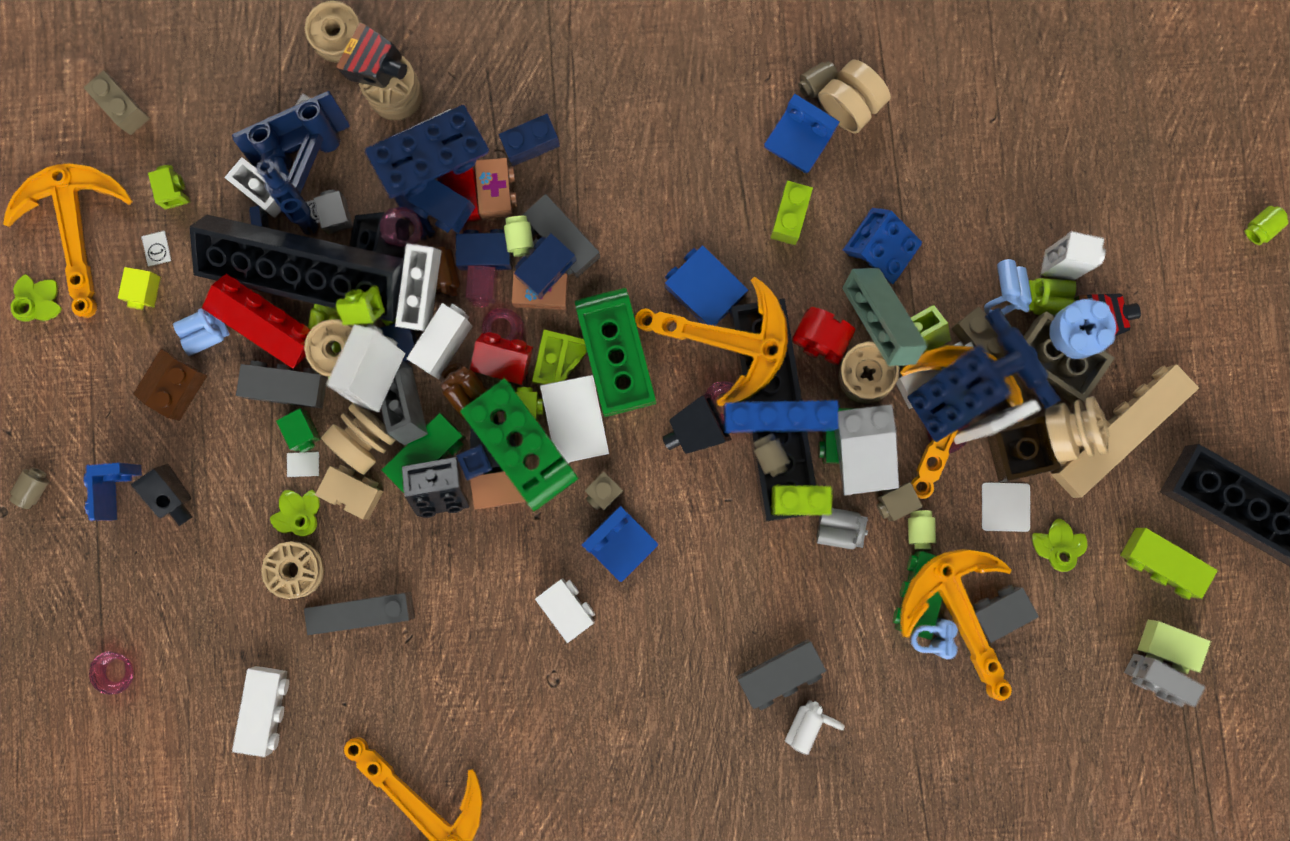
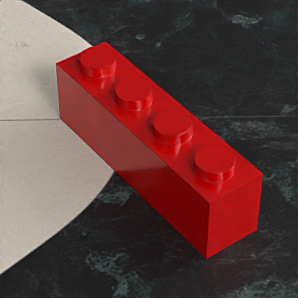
(257, 320)

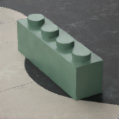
(884, 317)

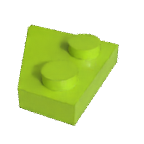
(557, 357)

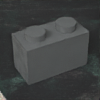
(1004, 612)

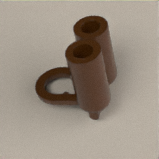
(448, 278)
(461, 386)

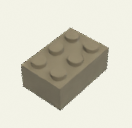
(1068, 376)

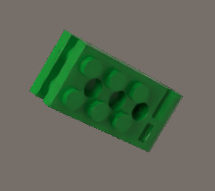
(615, 311)
(553, 471)

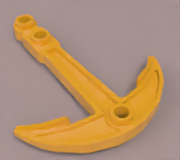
(68, 217)
(749, 344)
(933, 360)
(930, 580)
(414, 807)

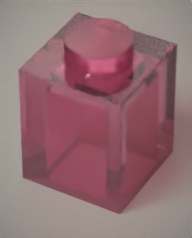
(481, 285)

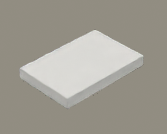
(575, 418)
(996, 422)

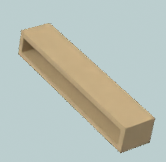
(1128, 428)

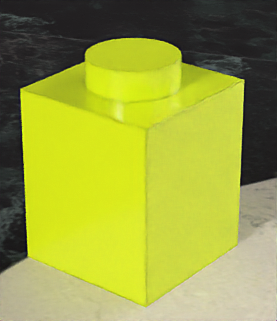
(139, 288)

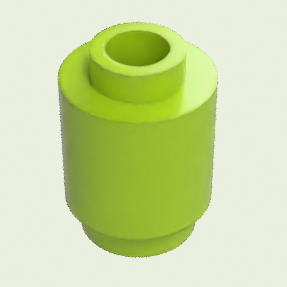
(1266, 225)

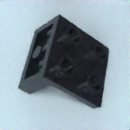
(434, 487)

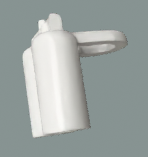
(807, 725)

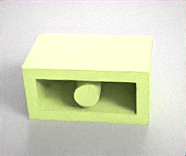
(1174, 645)

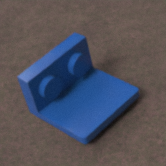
(801, 134)
(884, 243)
(101, 488)
(620, 544)

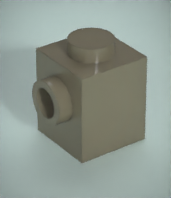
(603, 492)
(898, 502)

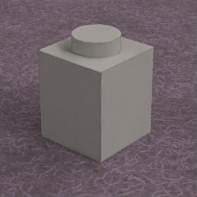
(333, 211)

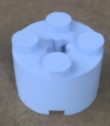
(1096, 321)

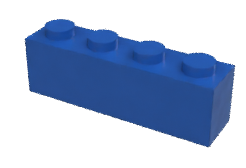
(781, 416)

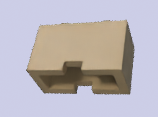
(342, 487)

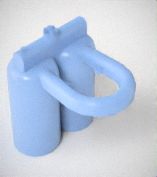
(1013, 286)
(200, 331)
(943, 644)

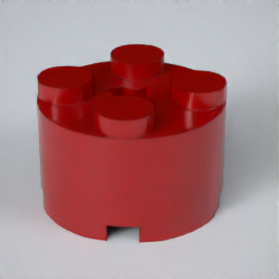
(823, 335)

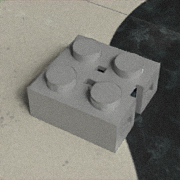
(1163, 681)

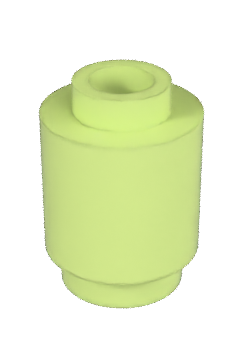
(518, 235)
(921, 529)

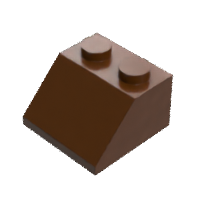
(169, 385)

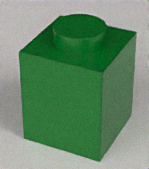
(298, 430)

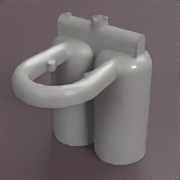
(842, 529)

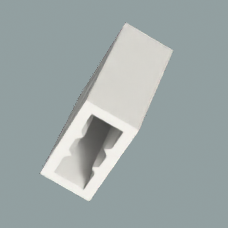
(441, 340)
(366, 367)

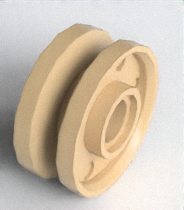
(323, 20)
(320, 341)
(276, 570)

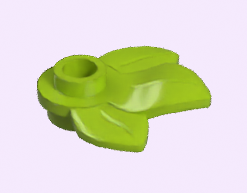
(38, 297)
(295, 509)
(1060, 541)

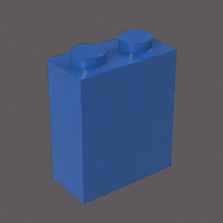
(705, 286)

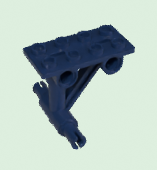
(271, 141)
(424, 153)
(978, 383)

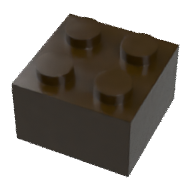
(1022, 450)

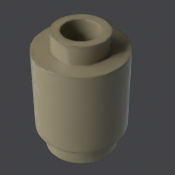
(817, 78)
(771, 455)
(29, 488)

